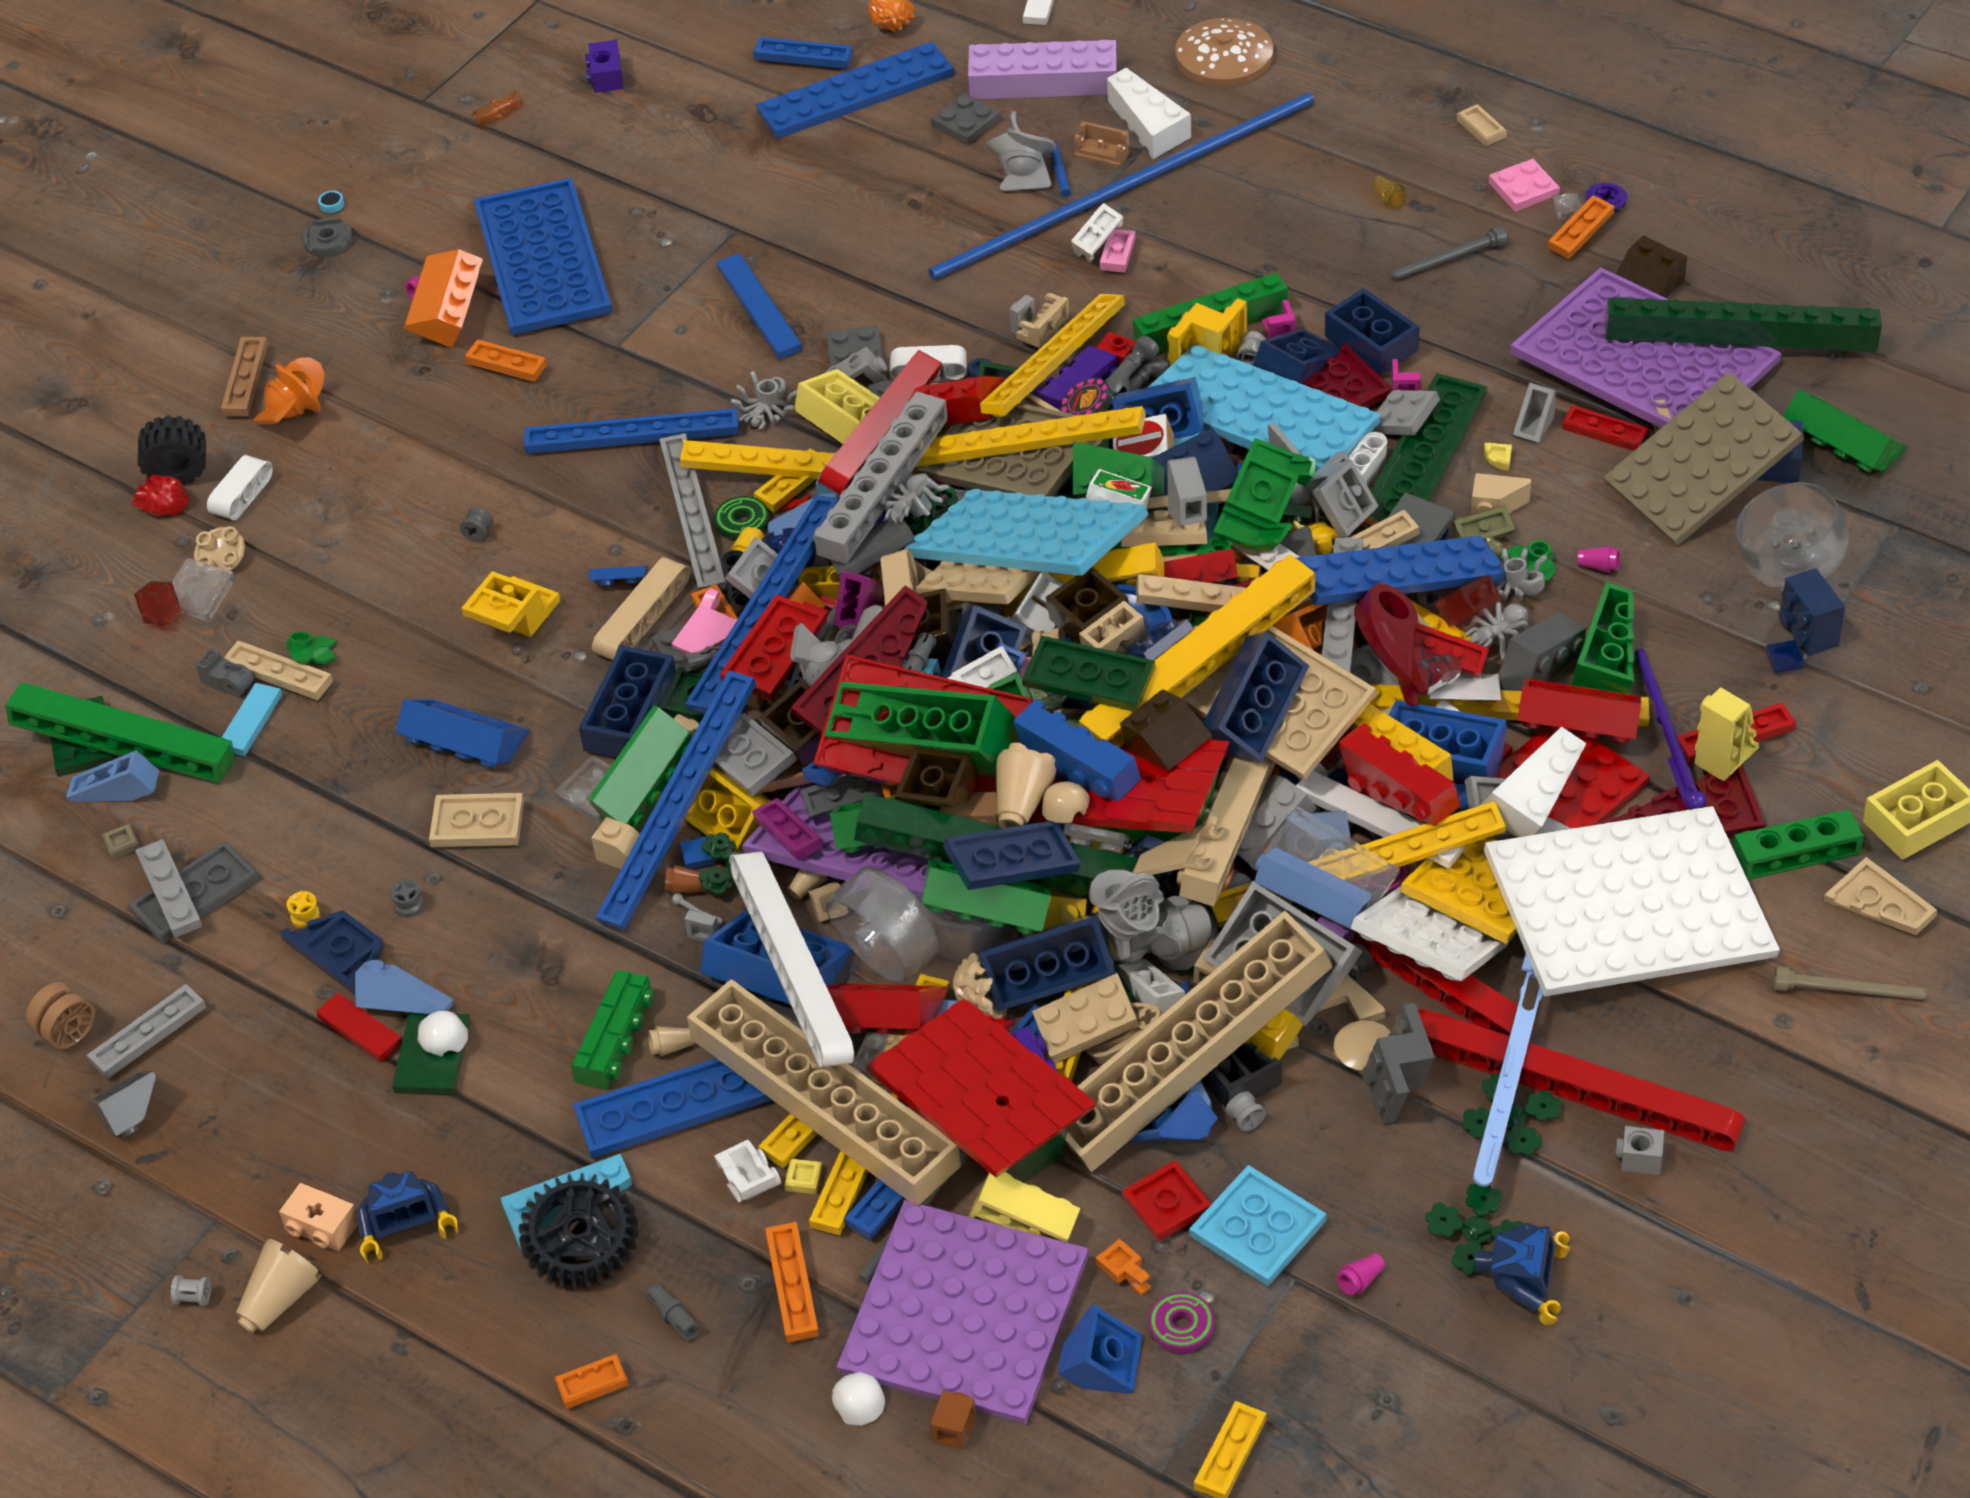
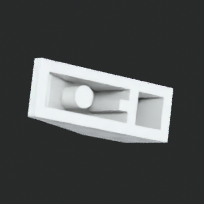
(1150, 984)

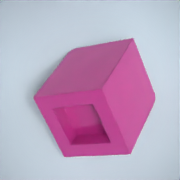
(1281, 323)
(1404, 381)

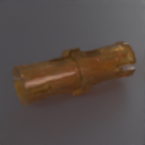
(497, 108)

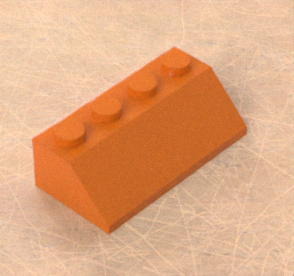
(443, 296)
(1306, 626)

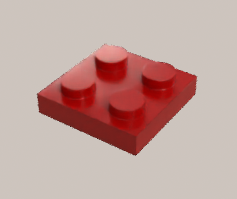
(1166, 1200)

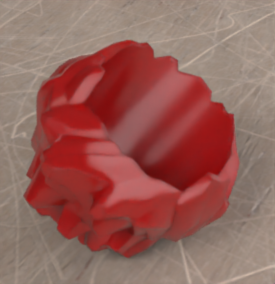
(161, 496)

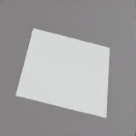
(1471, 688)

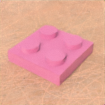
(1524, 185)

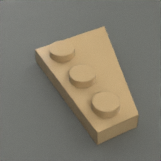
(1881, 897)

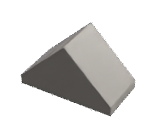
(1536, 413)

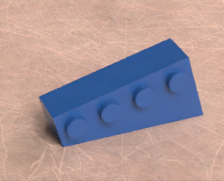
(1077, 753)

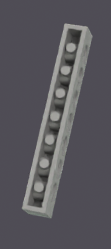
(883, 471)

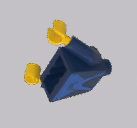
(399, 1204)
(1524, 1265)

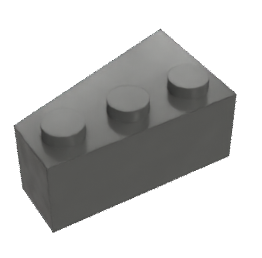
(1541, 651)

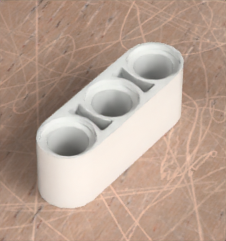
(952, 358)
(1370, 455)
(239, 487)

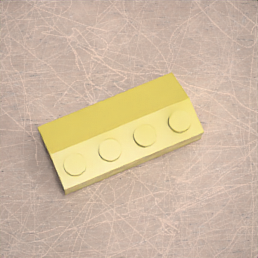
(834, 403)

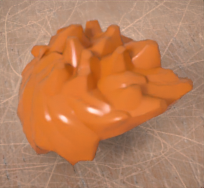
(891, 13)

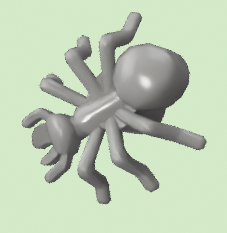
(769, 395)
(913, 498)
(1519, 577)
(1501, 627)

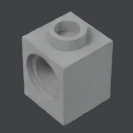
(1645, 1161)

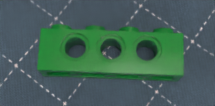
(1798, 844)

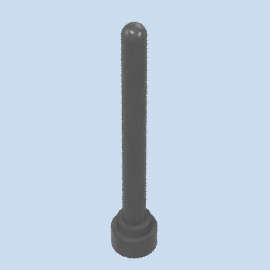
(1495, 237)

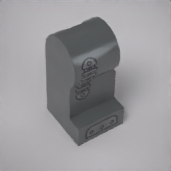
(224, 674)

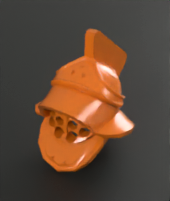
(289, 395)

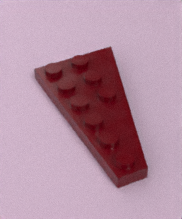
(1350, 379)
(882, 640)
(1731, 799)

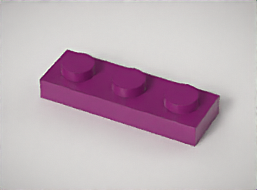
(787, 829)

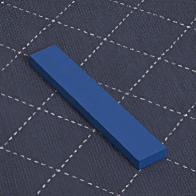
(759, 306)

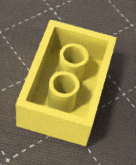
(1918, 809)

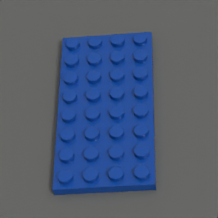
(542, 256)

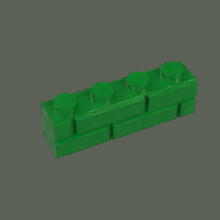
(612, 1030)

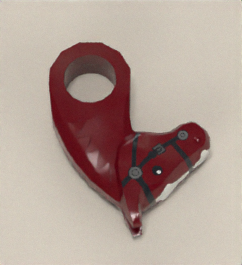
(1389, 627)

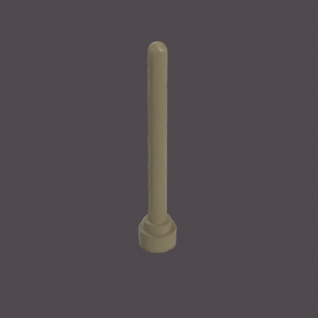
(1787, 979)

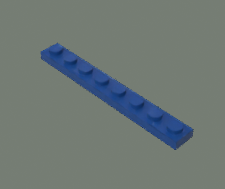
(630, 430)

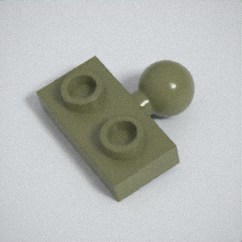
(1489, 524)

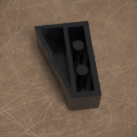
(1244, 1071)

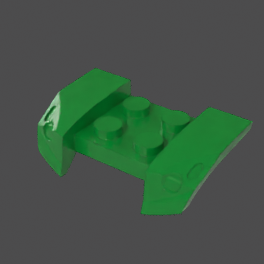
(1261, 496)

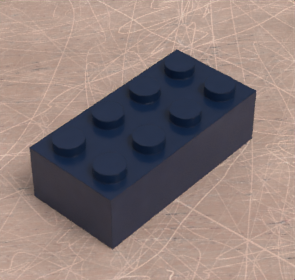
(624, 698)

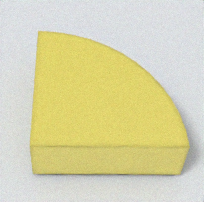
(1498, 455)

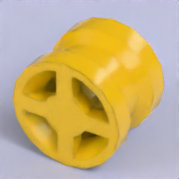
(302, 908)

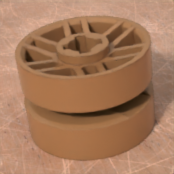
(60, 1015)

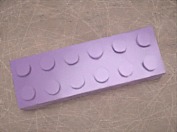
(1041, 69)

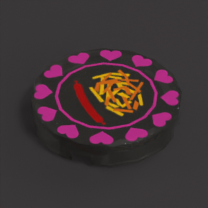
(1087, 397)

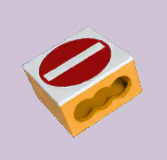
(1155, 438)

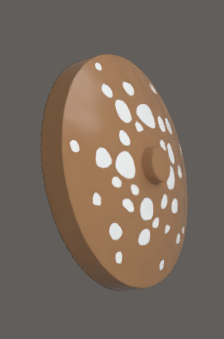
(1224, 52)

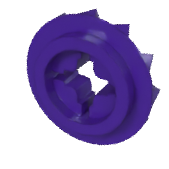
(1602, 190)

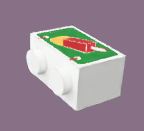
(1117, 489)

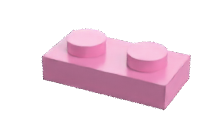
(1117, 250)

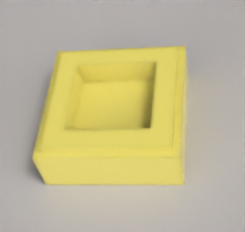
(803, 1176)

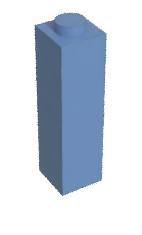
(1311, 886)

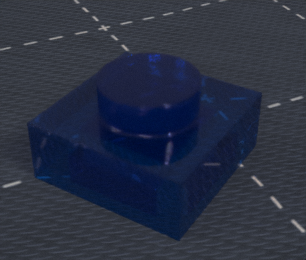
(1784, 656)

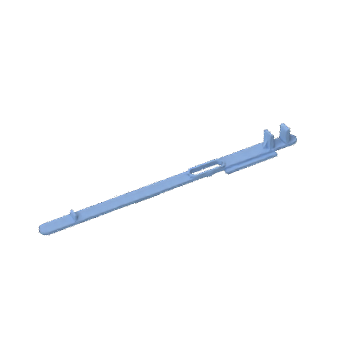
(1506, 1085)

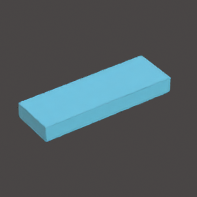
(252, 717)

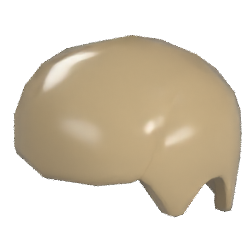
(1063, 801)

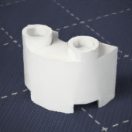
(747, 1171)

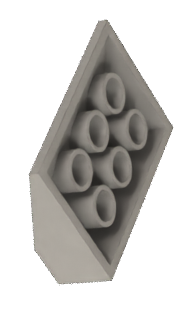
(1259, 909)

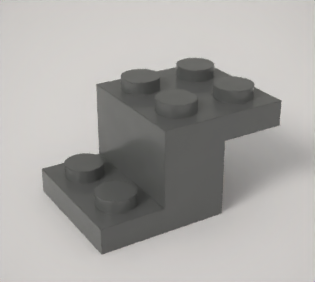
(1398, 1063)

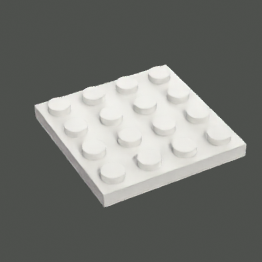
(1426, 935)

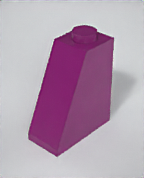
(855, 596)

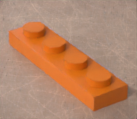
(792, 1282)

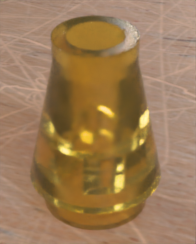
(1390, 192)

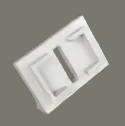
(1031, 613)

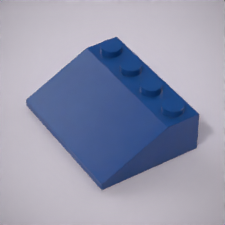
(740, 955)

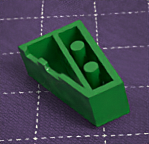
(1136, 467)

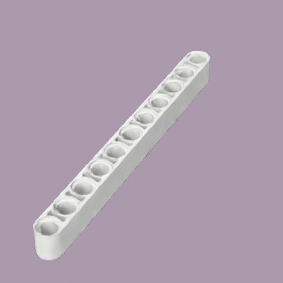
(792, 960)

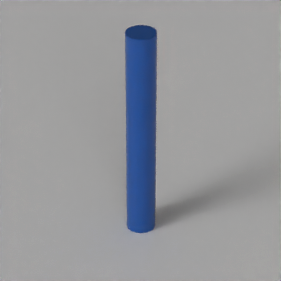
(1060, 172)

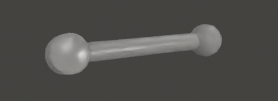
(678, 899)

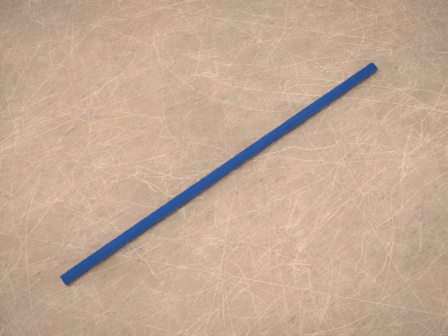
(1120, 186)

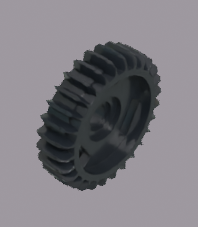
(598, 1243)

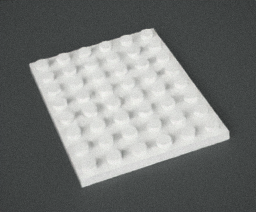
(1630, 901)

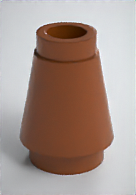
(682, 880)

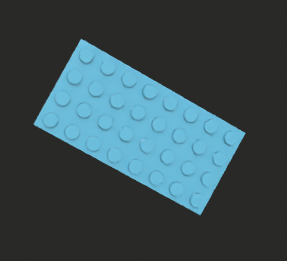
(1246, 399)
(1027, 531)

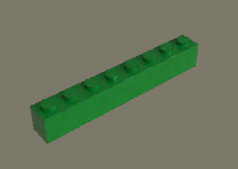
(119, 732)

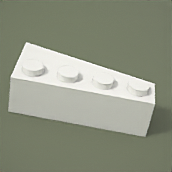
(1148, 112)
(1536, 784)

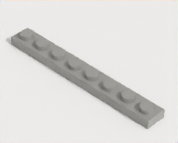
(692, 516)
(1340, 618)

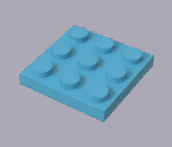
(1258, 1225)

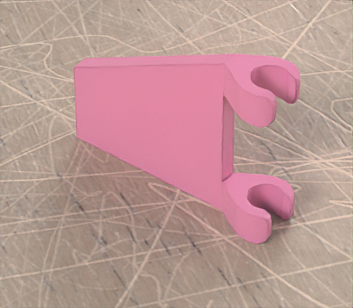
(705, 626)

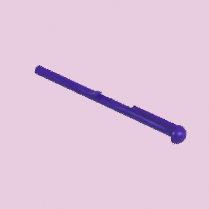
(1680, 769)

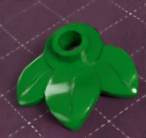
(1535, 550)
(306, 648)

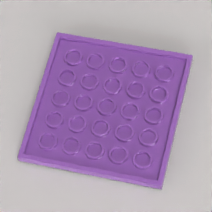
(964, 1310)

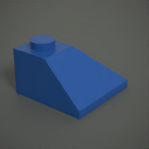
(1182, 1121)
(1101, 1353)

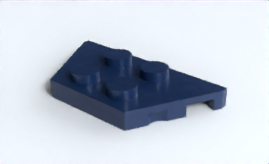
(336, 946)

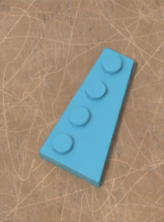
(515, 1203)

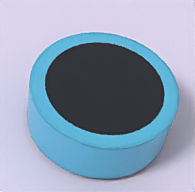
(331, 202)

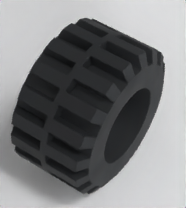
(172, 449)

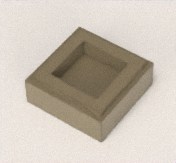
(120, 842)

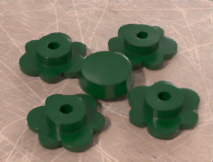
(718, 847)
(1520, 1139)
(1475, 1228)

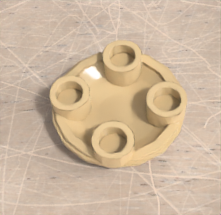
(220, 547)
(1356, 1042)

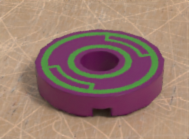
(1184, 1306)

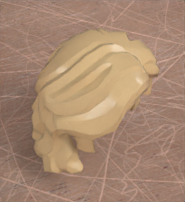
(972, 985)

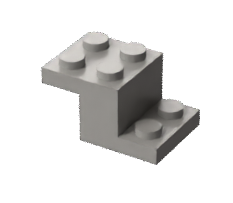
(1342, 494)

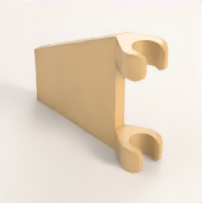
(1180, 851)

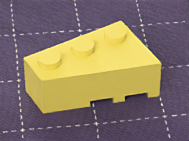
(1724, 734)
(1024, 1208)

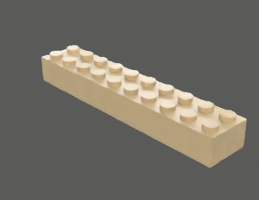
(1195, 1037)
(830, 1100)

